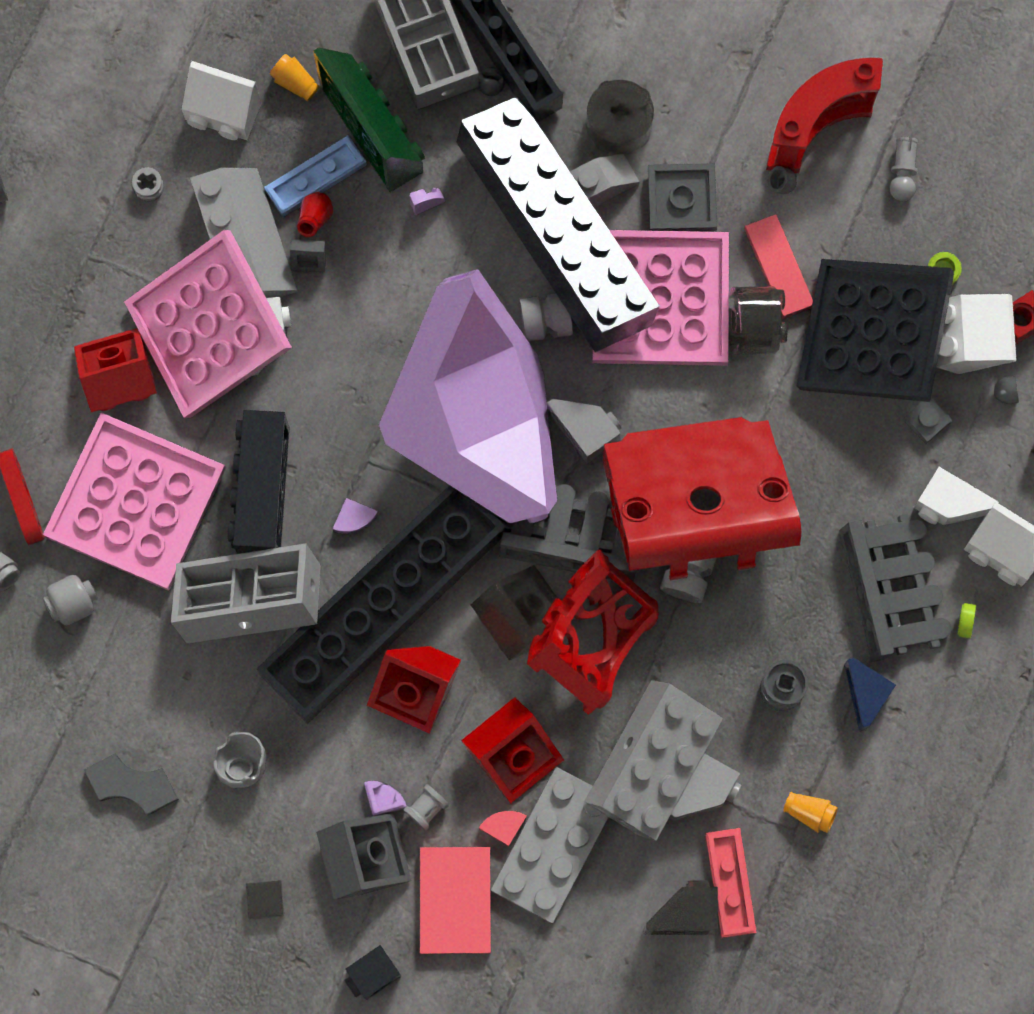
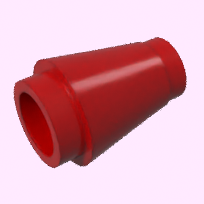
(314, 213)

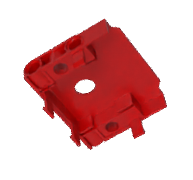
(661, 468)

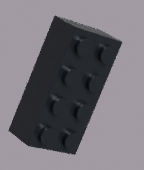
(261, 481)

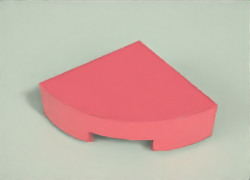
(503, 825)

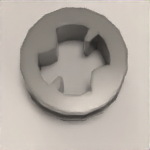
(147, 194)

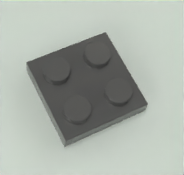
(682, 197)

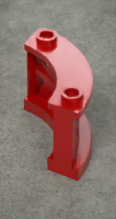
(824, 99)
(563, 661)

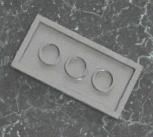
(551, 847)

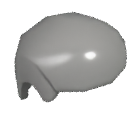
(240, 760)

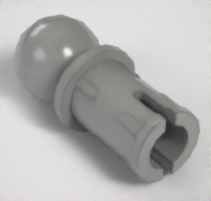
(903, 186)

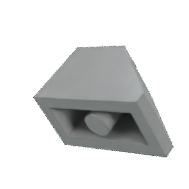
(605, 178)
(585, 426)
(707, 789)

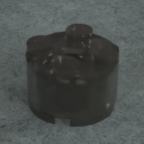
(621, 99)
(756, 320)

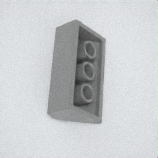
(237, 202)

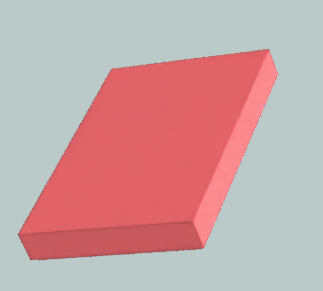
(455, 900)

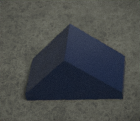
(867, 690)

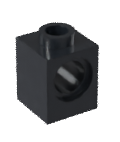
(371, 973)

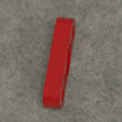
(20, 497)

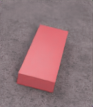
(779, 264)
(731, 878)

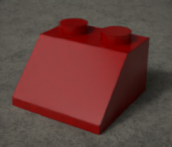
(114, 370)
(513, 749)

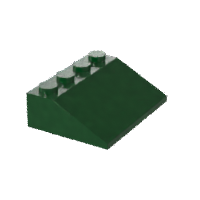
(367, 117)

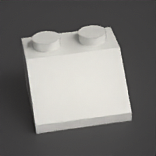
(220, 102)
(977, 333)
(1004, 544)

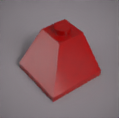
(414, 685)

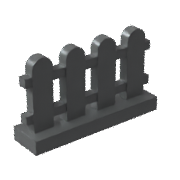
(552, 550)
(872, 605)

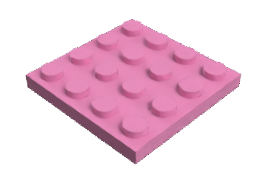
(691, 284)
(207, 324)
(134, 501)

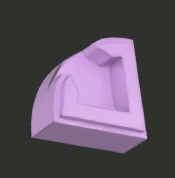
(421, 201)
(354, 517)
(383, 798)

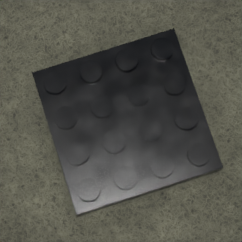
(875, 329)

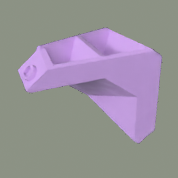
(475, 403)

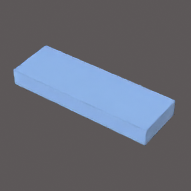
(315, 175)

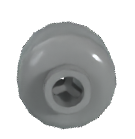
(69, 599)

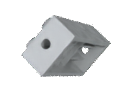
(429, 48)
(227, 600)
(653, 759)

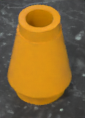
(294, 77)
(811, 811)

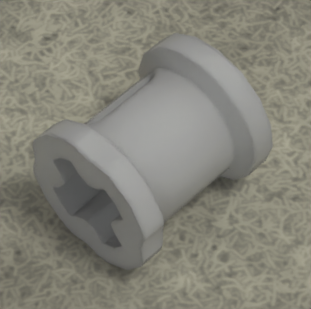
(426, 807)

